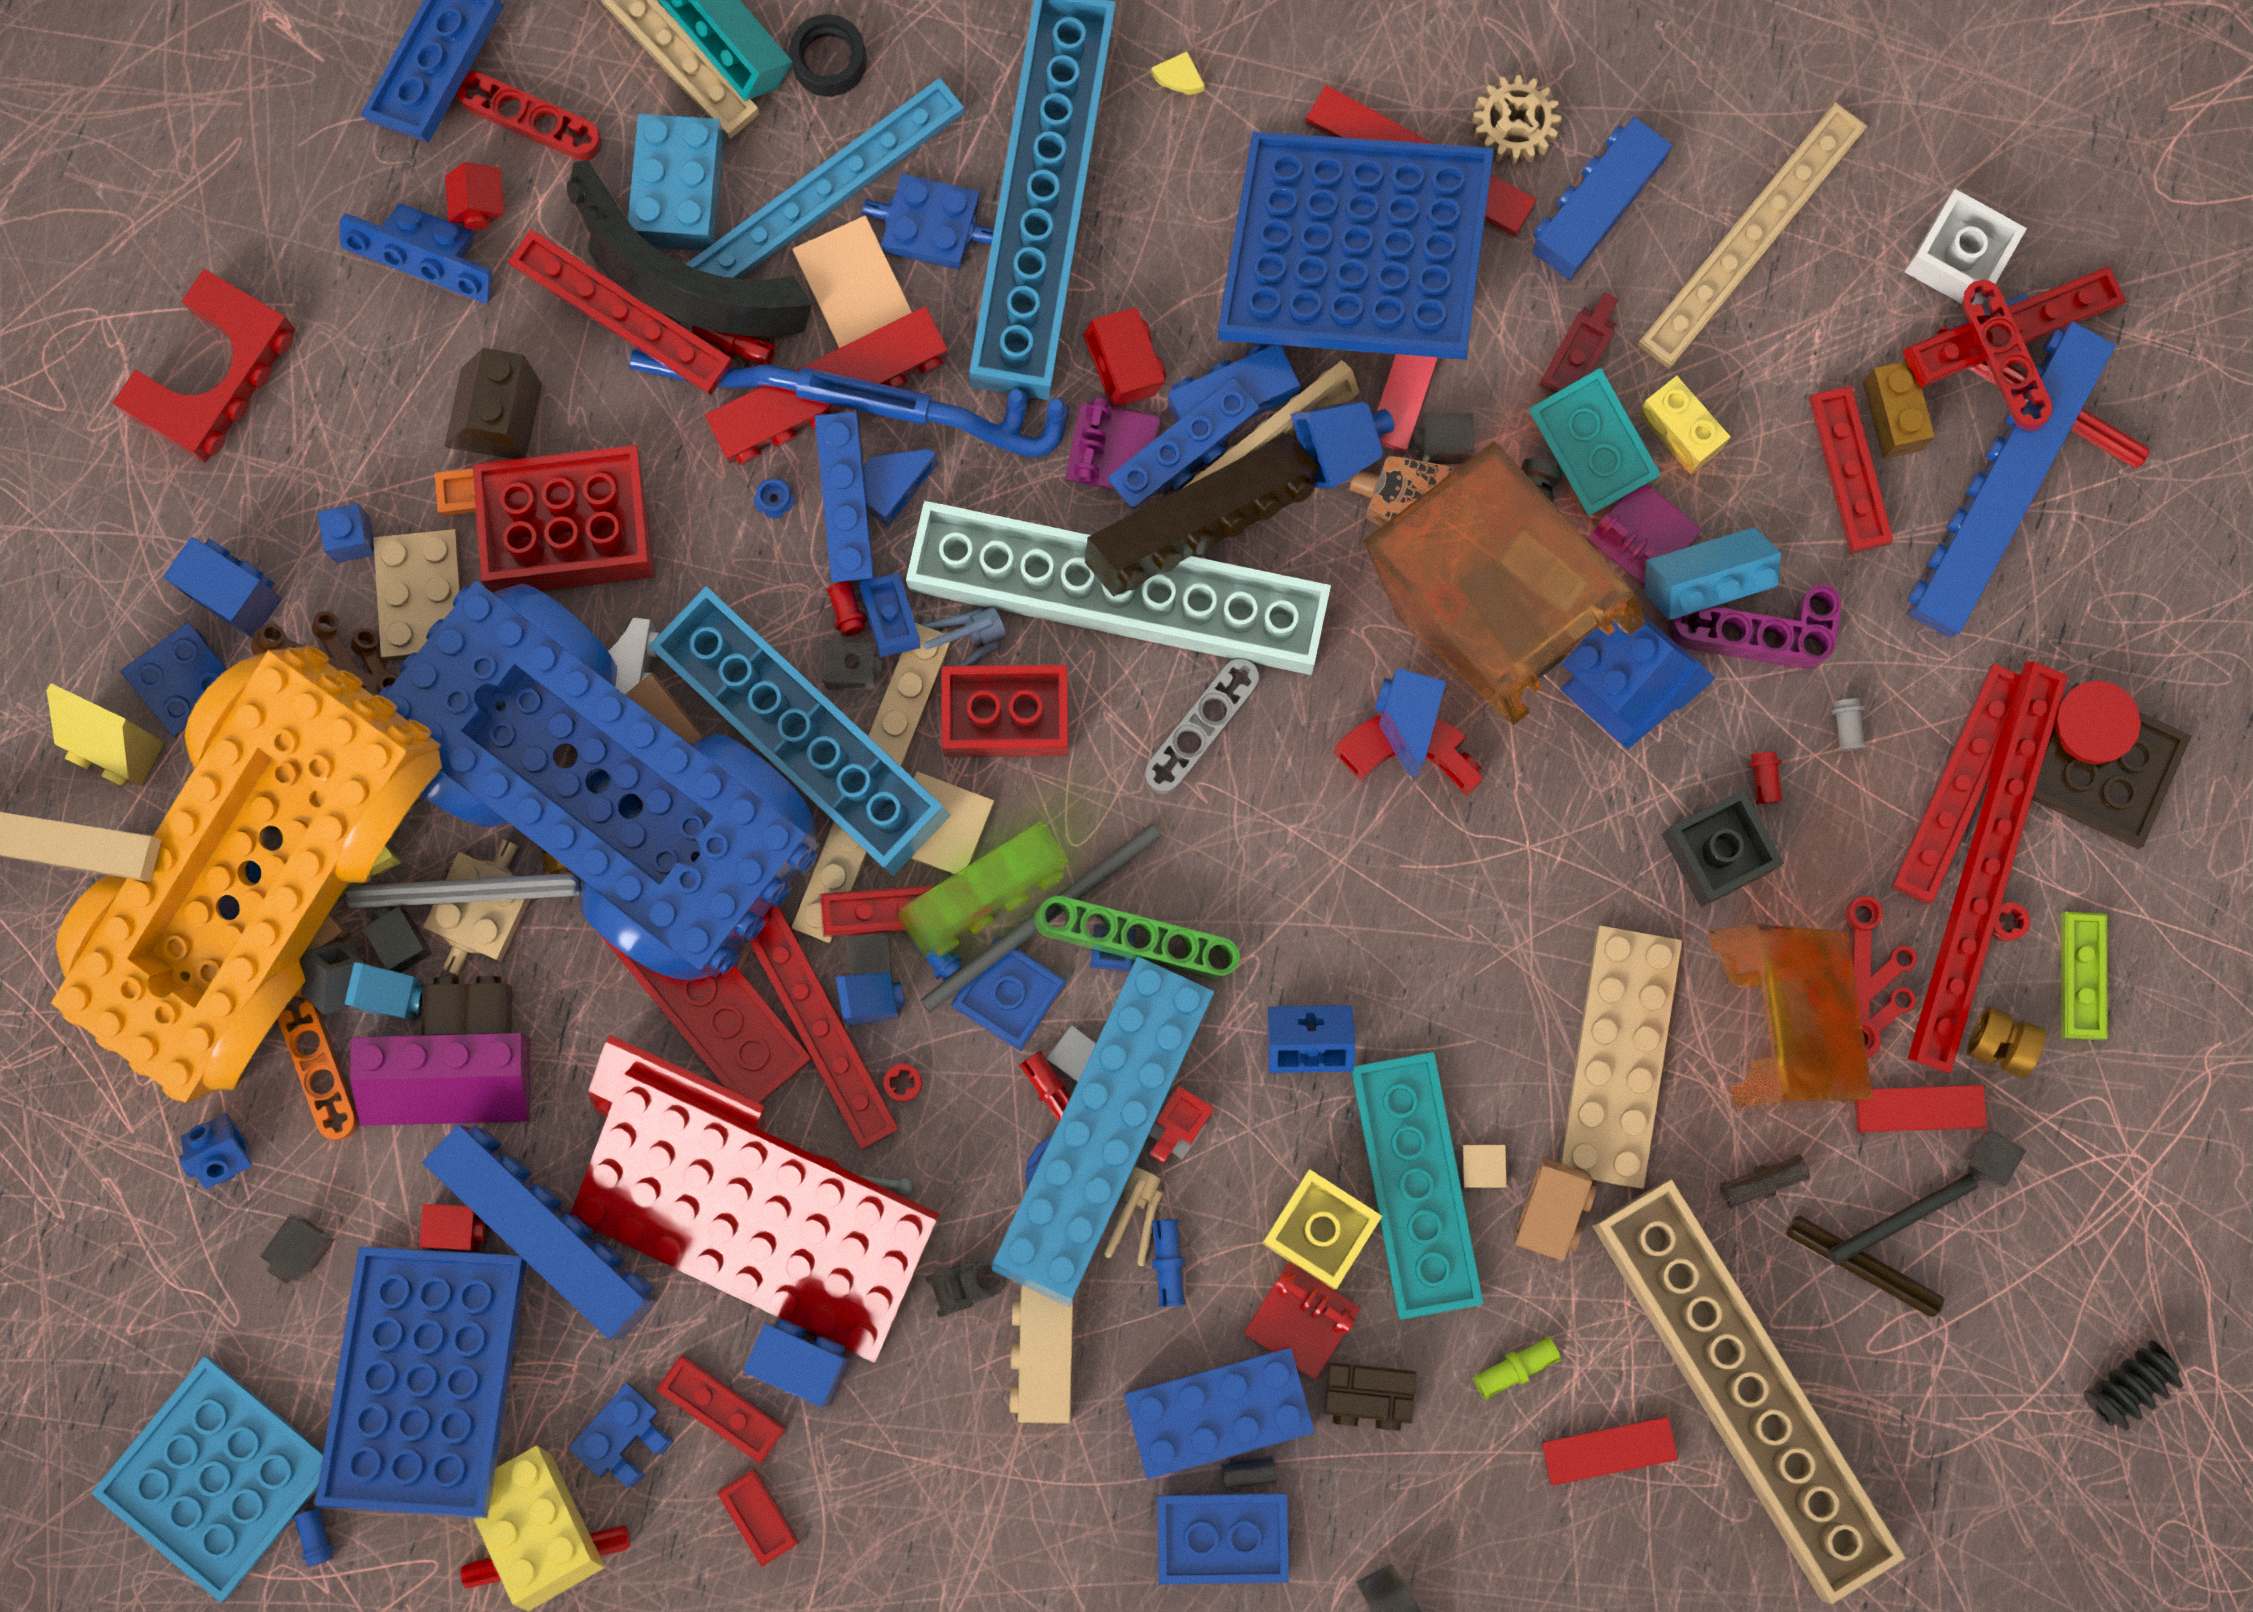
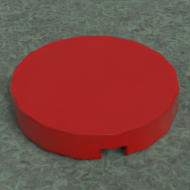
(2097, 722)

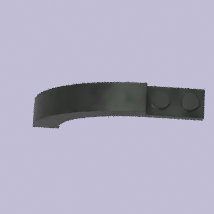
(677, 289)

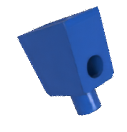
(1341, 439)

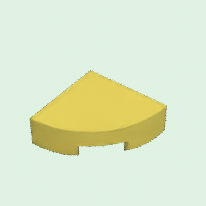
(1178, 75)

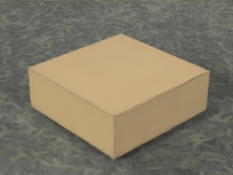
(1483, 1166)

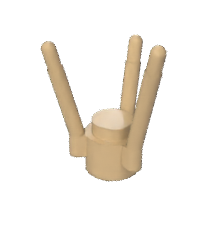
(1138, 1191)

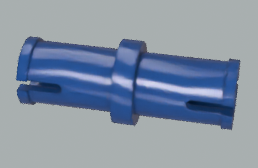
(1168, 1262)

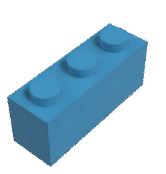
(1712, 573)

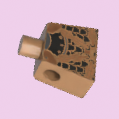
(1397, 486)

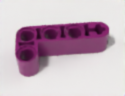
(1751, 628)

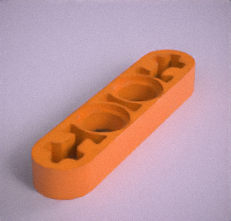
(309, 1065)

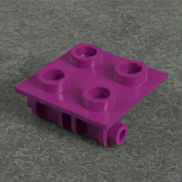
(1106, 441)
(1641, 529)

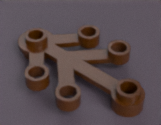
(339, 658)

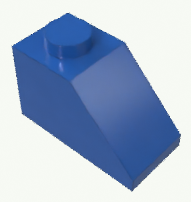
(894, 480)
(869, 998)

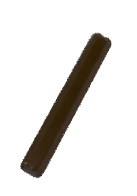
(1868, 1268)

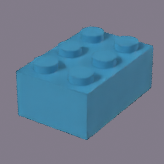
(676, 181)

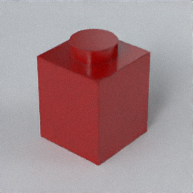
(474, 195)
(451, 1228)

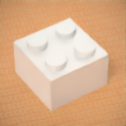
(1964, 246)

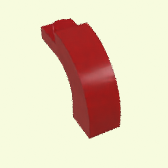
(1368, 748)

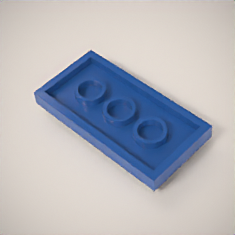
(430, 65)

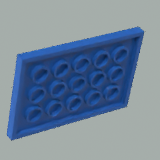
(422, 1382)

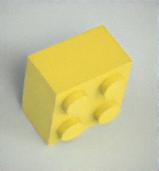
(1321, 1229)

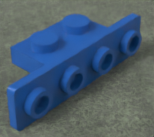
(421, 248)
(1185, 446)

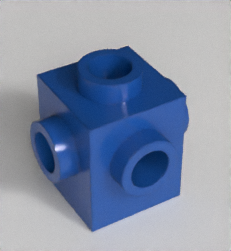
(214, 1151)

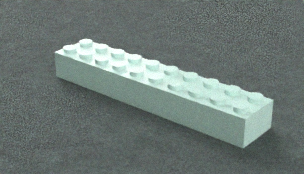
(1045, 576)

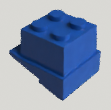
(1632, 679)

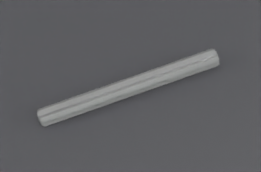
(463, 890)

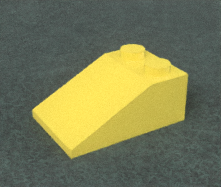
(101, 738)

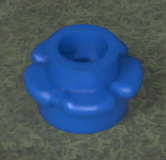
(769, 488)

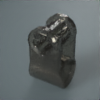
(964, 1287)

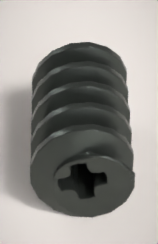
(2134, 1386)

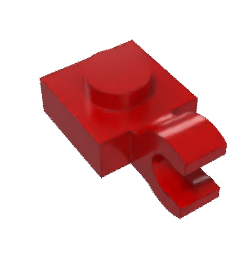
(1181, 1119)

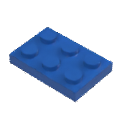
(1223, 1538)

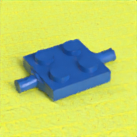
(929, 221)

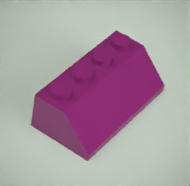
(441, 1079)

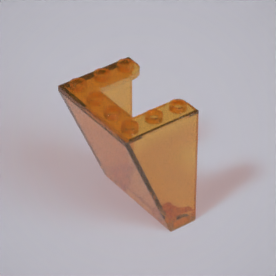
(1497, 578)
(1809, 1015)

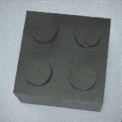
(1722, 848)

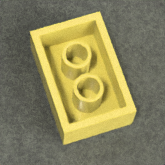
(536, 1531)

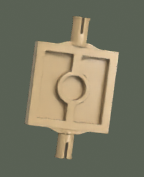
(478, 925)

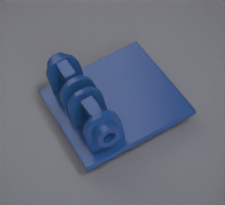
(174, 676)

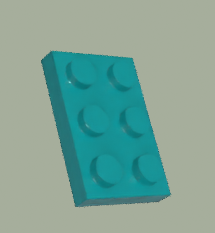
(1594, 442)

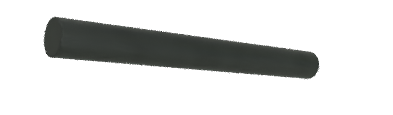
(1902, 1219)

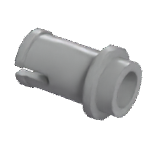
(1849, 724)

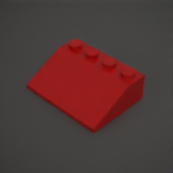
(563, 520)

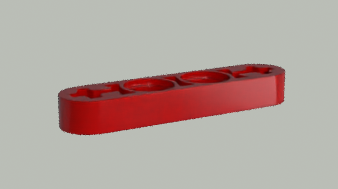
(531, 110)
(2011, 353)

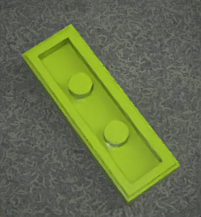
(2084, 975)

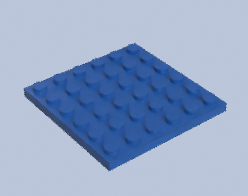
(1357, 245)

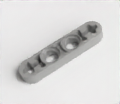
(1200, 725)

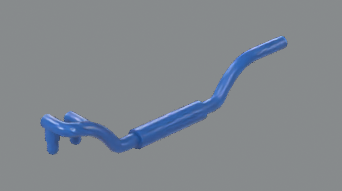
(892, 403)

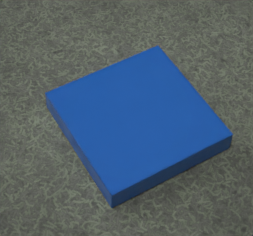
(1010, 997)

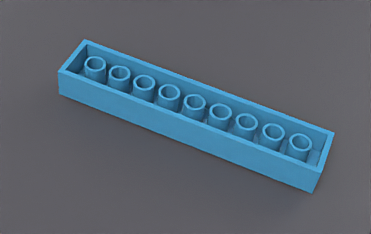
(1041, 197)

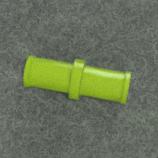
(1516, 1368)

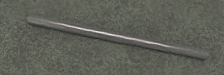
(1027, 927)

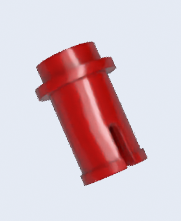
(846, 609)
(1766, 777)

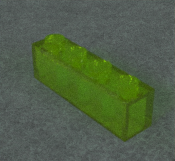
(983, 889)

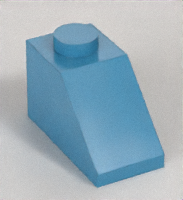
(384, 992)

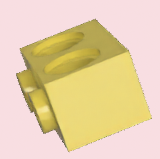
(1684, 425)

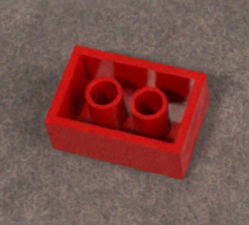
(1005, 711)

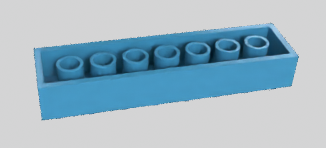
(800, 731)
(1102, 1131)

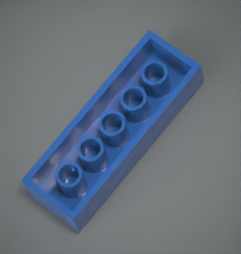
(540, 1232)

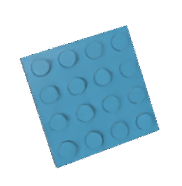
(213, 1479)

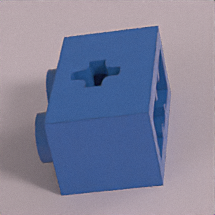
(1310, 1039)

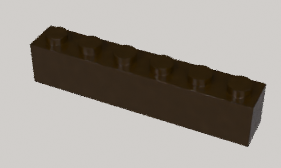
(1201, 515)

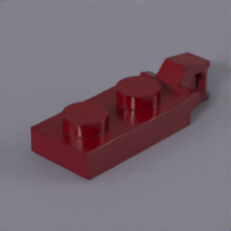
(1581, 346)

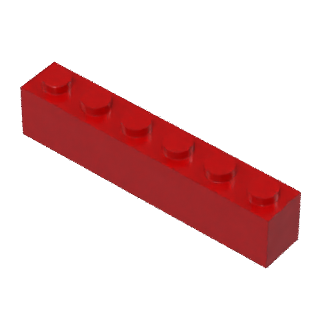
(776, 413)

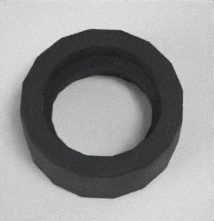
(820, 27)

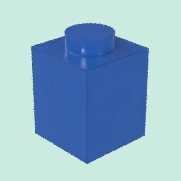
(346, 533)

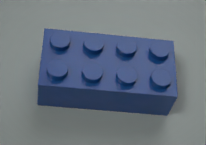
(1219, 1413)

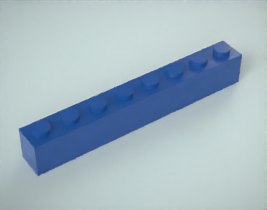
(2007, 484)

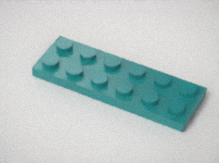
(1416, 1186)

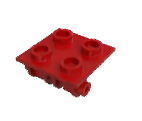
(1302, 1316)

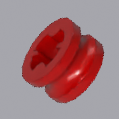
(2021, 916)
(895, 1072)

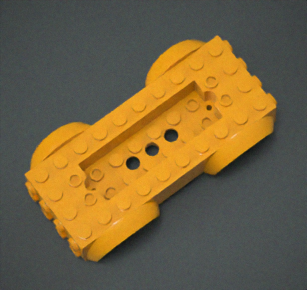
(156, 960)

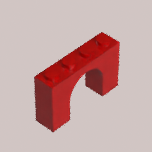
(202, 420)

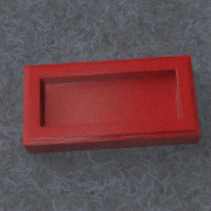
(758, 1517)

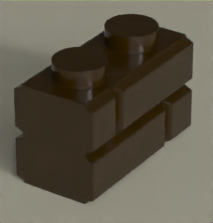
(1369, 1394)

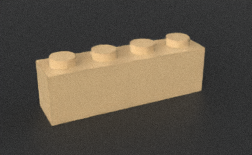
(1042, 1359)

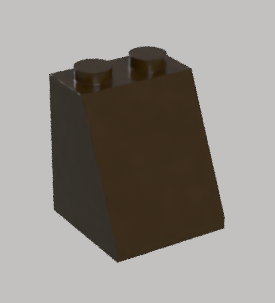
(494, 405)

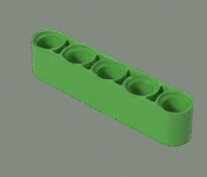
(1156, 933)

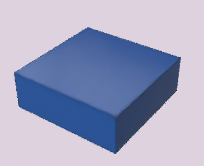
(1110, 961)

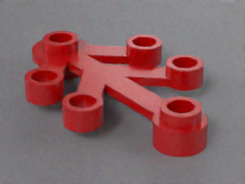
(1869, 986)

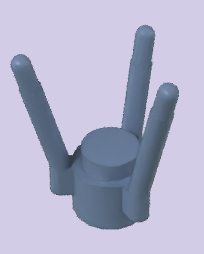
(981, 626)

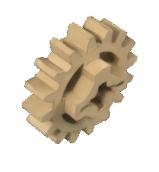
(1516, 102)

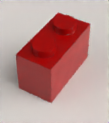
(1124, 357)

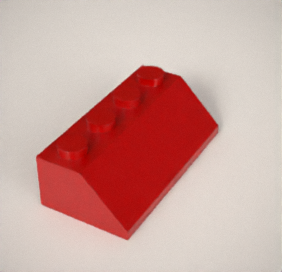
(620, 1056)

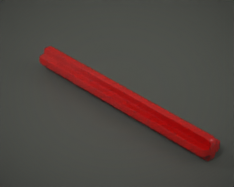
(2086, 423)

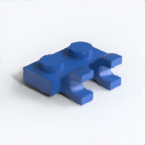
(615, 1430)

